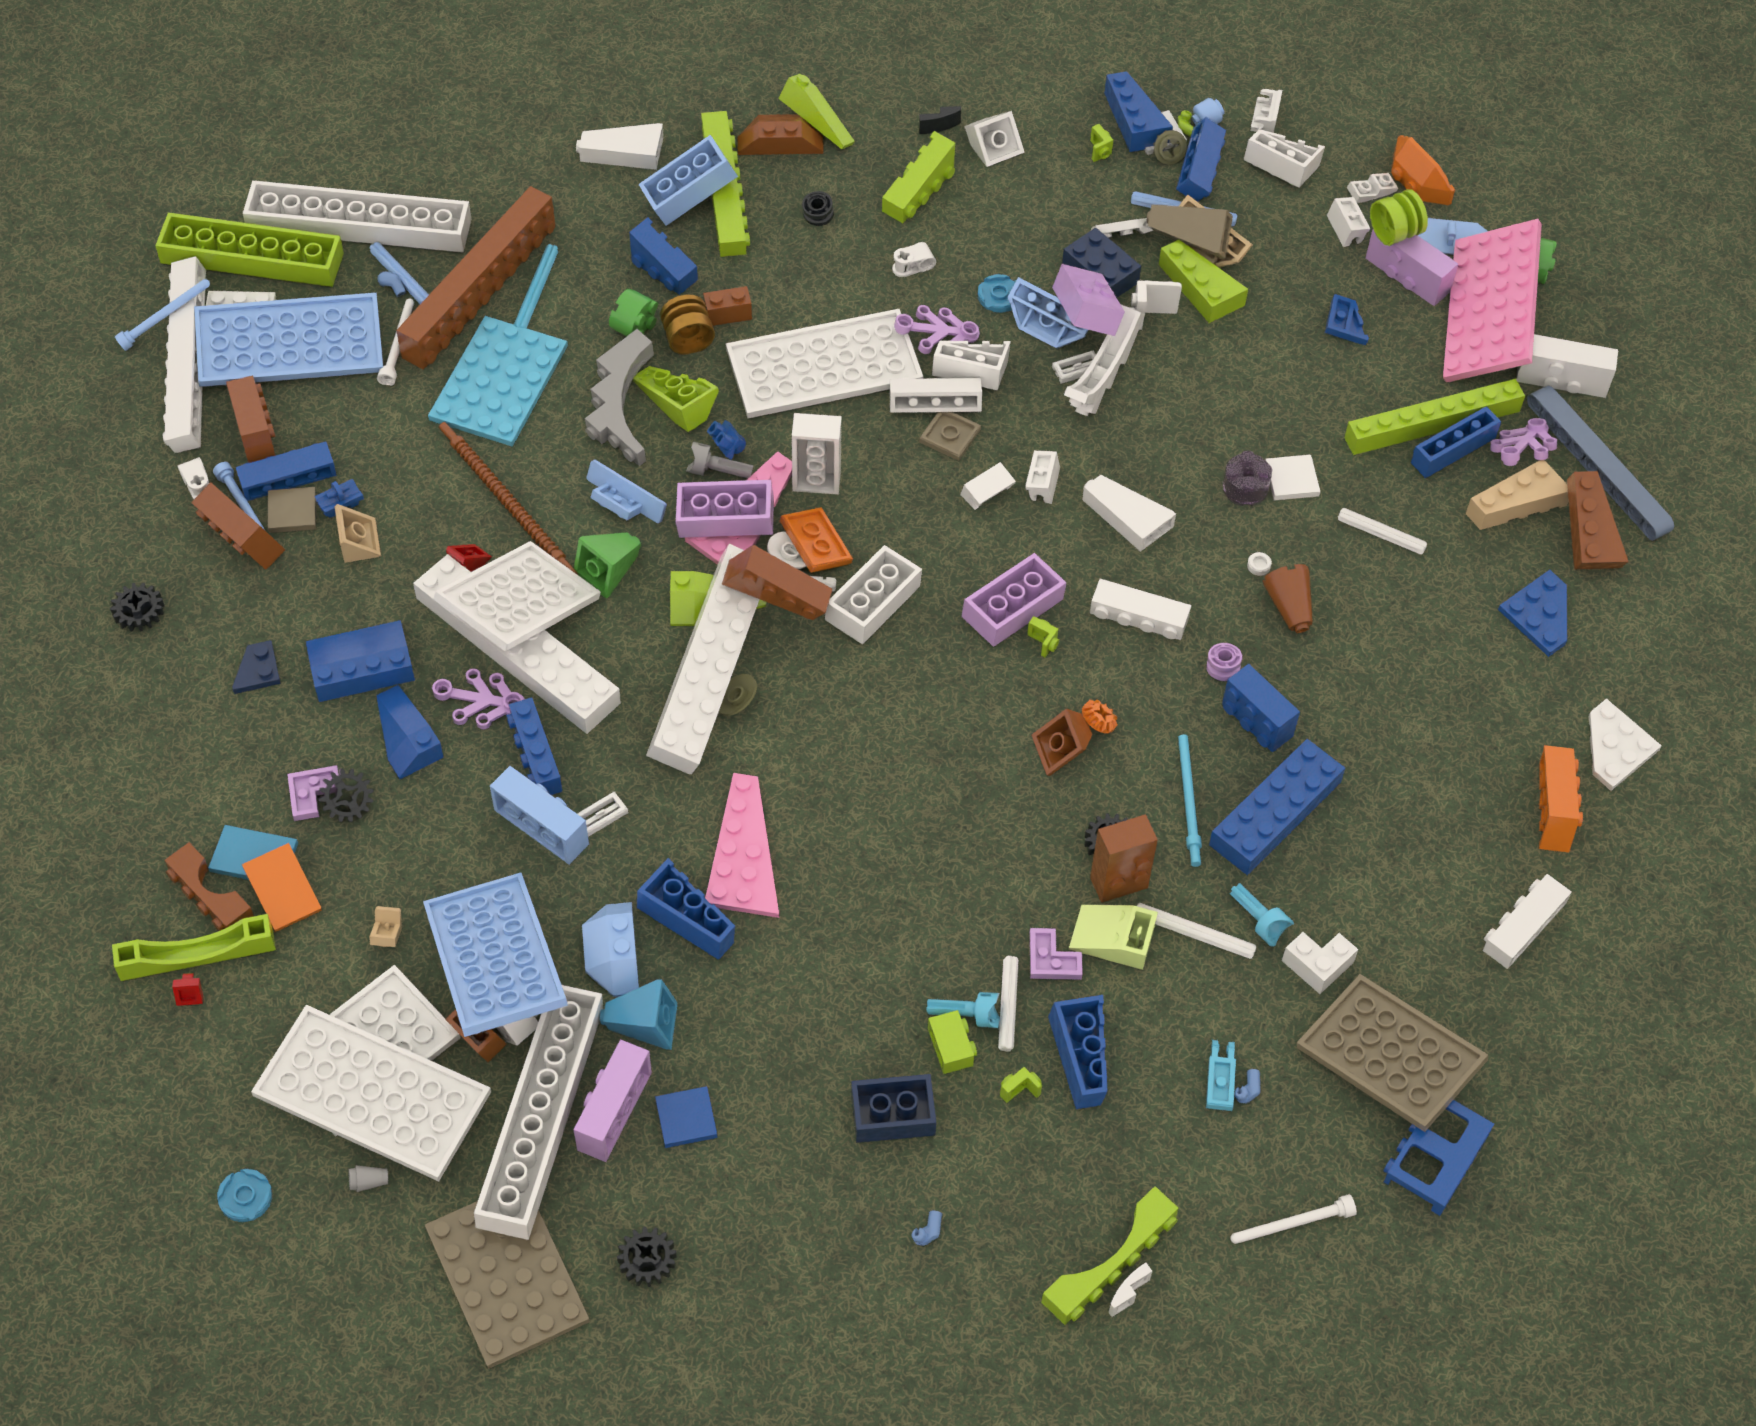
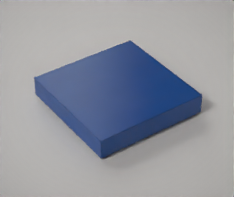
(686, 1117)

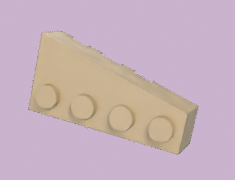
(1522, 494)

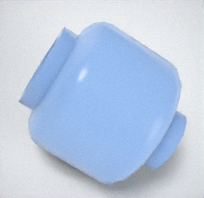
(1208, 108)

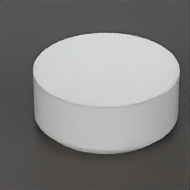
(1259, 564)

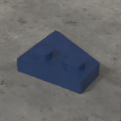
(257, 668)

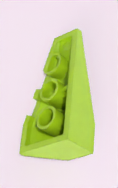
(688, 595)

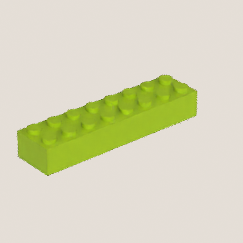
(251, 249)

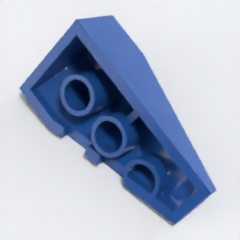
(406, 734)

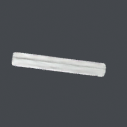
(1382, 531)
(1008, 1004)

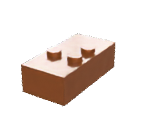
(1123, 858)

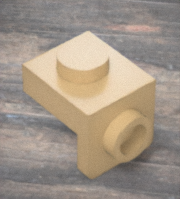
(386, 927)

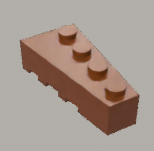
(252, 418)
(1593, 528)
(777, 583)

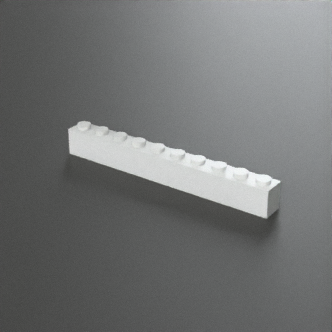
(183, 392)

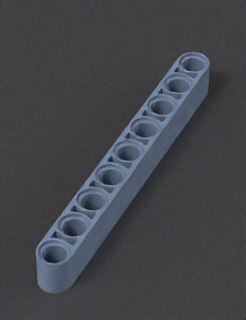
(1596, 456)

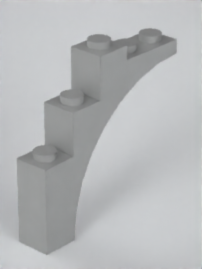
(617, 371)

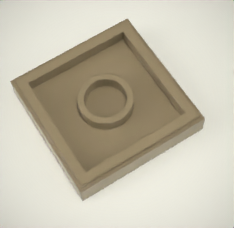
(950, 434)
(291, 509)

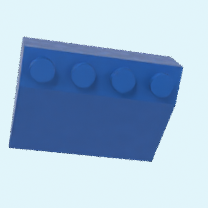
(359, 661)

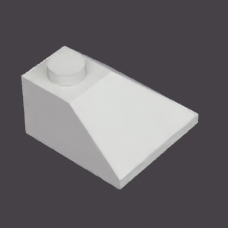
(995, 138)

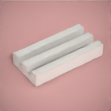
(1073, 372)
(606, 820)

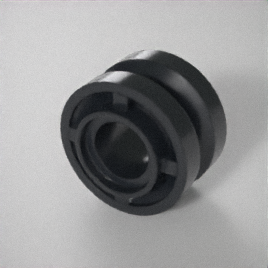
(810, 207)

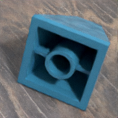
(643, 1014)

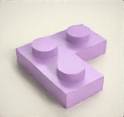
(304, 790)
(1049, 963)

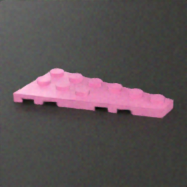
(776, 469)
(742, 861)

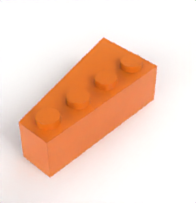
(1559, 798)

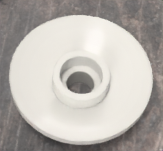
(783, 548)

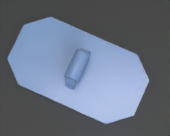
(1443, 233)

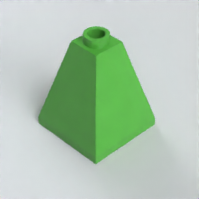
(605, 559)

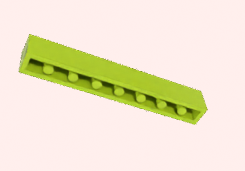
(726, 201)
(1431, 416)

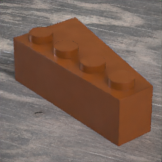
(236, 526)

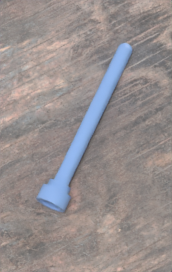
(127, 338)
(225, 474)

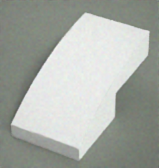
(1125, 1294)

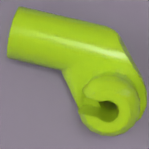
(1184, 122)

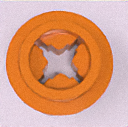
(1099, 716)

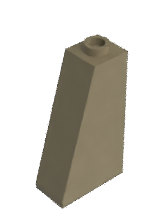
(1196, 227)

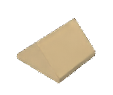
(357, 534)

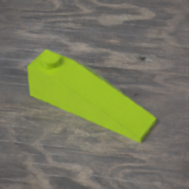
(811, 105)
(680, 398)

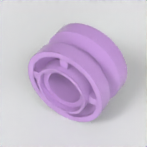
(1223, 661)

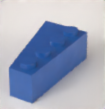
(1134, 112)
(683, 909)
(1081, 1046)

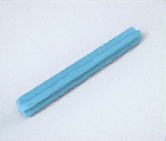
(536, 286)

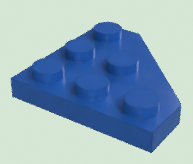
(1540, 612)

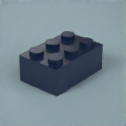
(1101, 255)
(893, 1108)

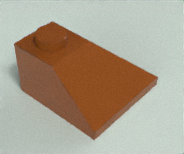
(1061, 740)

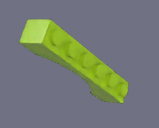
(148, 958)
(1073, 1291)

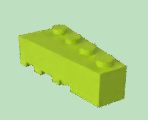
(920, 178)
(1202, 282)

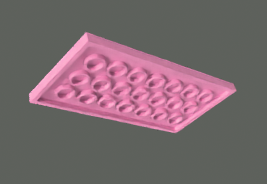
(1493, 301)

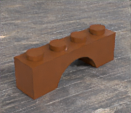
(189, 869)

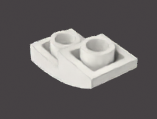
(1375, 187)

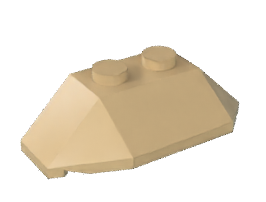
(1237, 245)

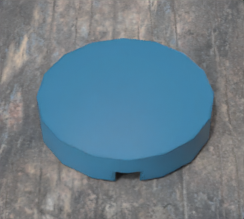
(993, 298)
(249, 1201)

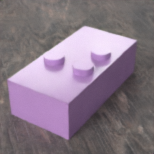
(1415, 266)
(1088, 300)
(725, 508)
(1013, 599)
(612, 1100)

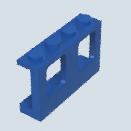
(1454, 1157)

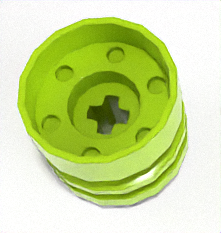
(1398, 217)

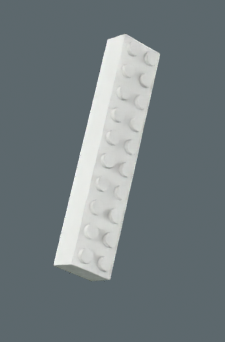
(361, 215)
(538, 662)
(703, 673)
(538, 1115)

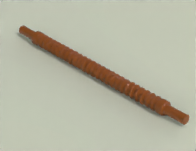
(458, 443)

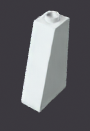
(623, 146)
(1128, 512)

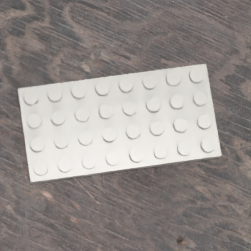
(821, 363)
(372, 1092)

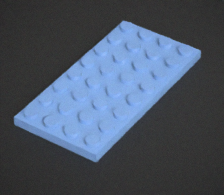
(288, 339)
(494, 954)

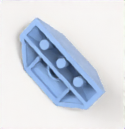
(1042, 315)
(611, 949)

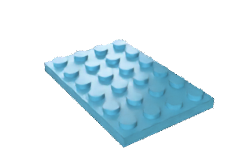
(498, 381)

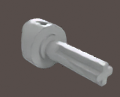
(704, 460)

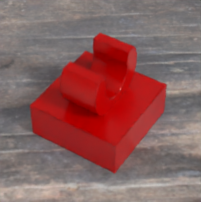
(187, 990)

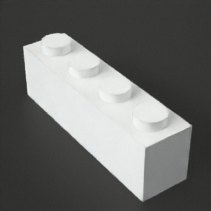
(936, 395)
(1140, 609)
(1526, 921)

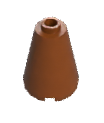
(1291, 595)

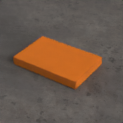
(816, 539)
(281, 887)

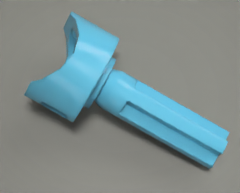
(1270, 922)
(982, 1009)

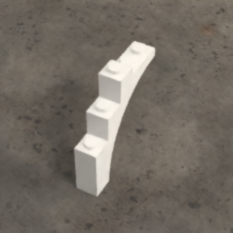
(1089, 389)

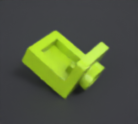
(1102, 143)
(1045, 633)
(1016, 1083)

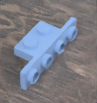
(623, 495)

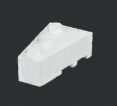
(1283, 158)
(967, 360)

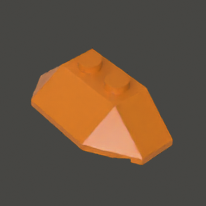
(1420, 172)

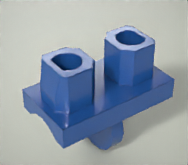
(727, 438)
(344, 494)

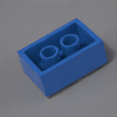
(1260, 708)

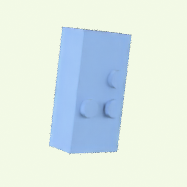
(688, 180)
(539, 814)

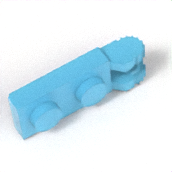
(1221, 1078)

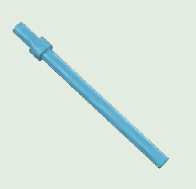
(1193, 840)

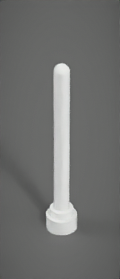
(387, 374)
(1342, 1207)

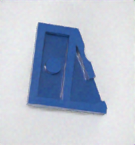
(1345, 320)

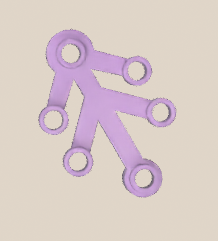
(962, 331)
(1535, 428)
(481, 700)

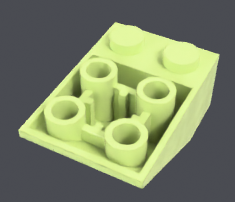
(1114, 933)

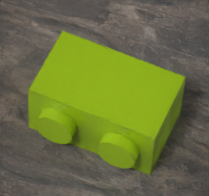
(951, 1041)

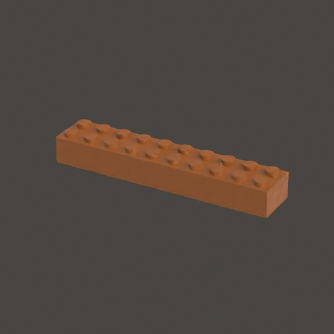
(476, 278)

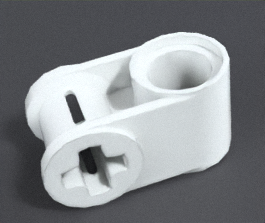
(915, 259)
(194, 476)

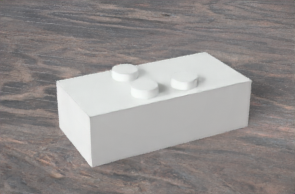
(1570, 366)
(816, 453)
(873, 594)

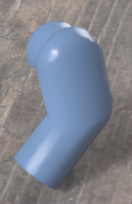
(392, 280)
(1251, 1089)
(930, 1232)

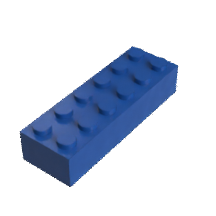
(1276, 806)

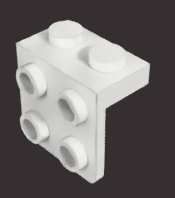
(1156, 297)

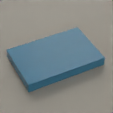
(242, 845)

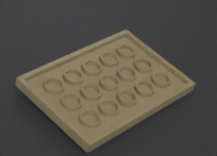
(1392, 1052)
(506, 1285)

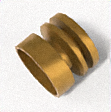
(687, 324)

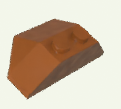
(780, 136)

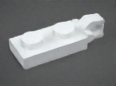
(1124, 227)

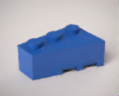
(660, 259)

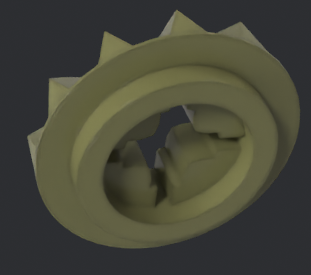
(1177, 151)

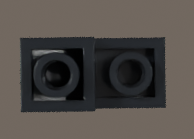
(946, 119)

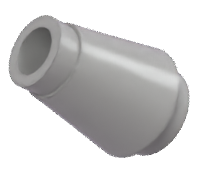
(365, 1178)

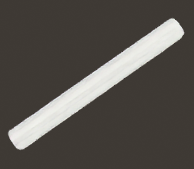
(1203, 933)

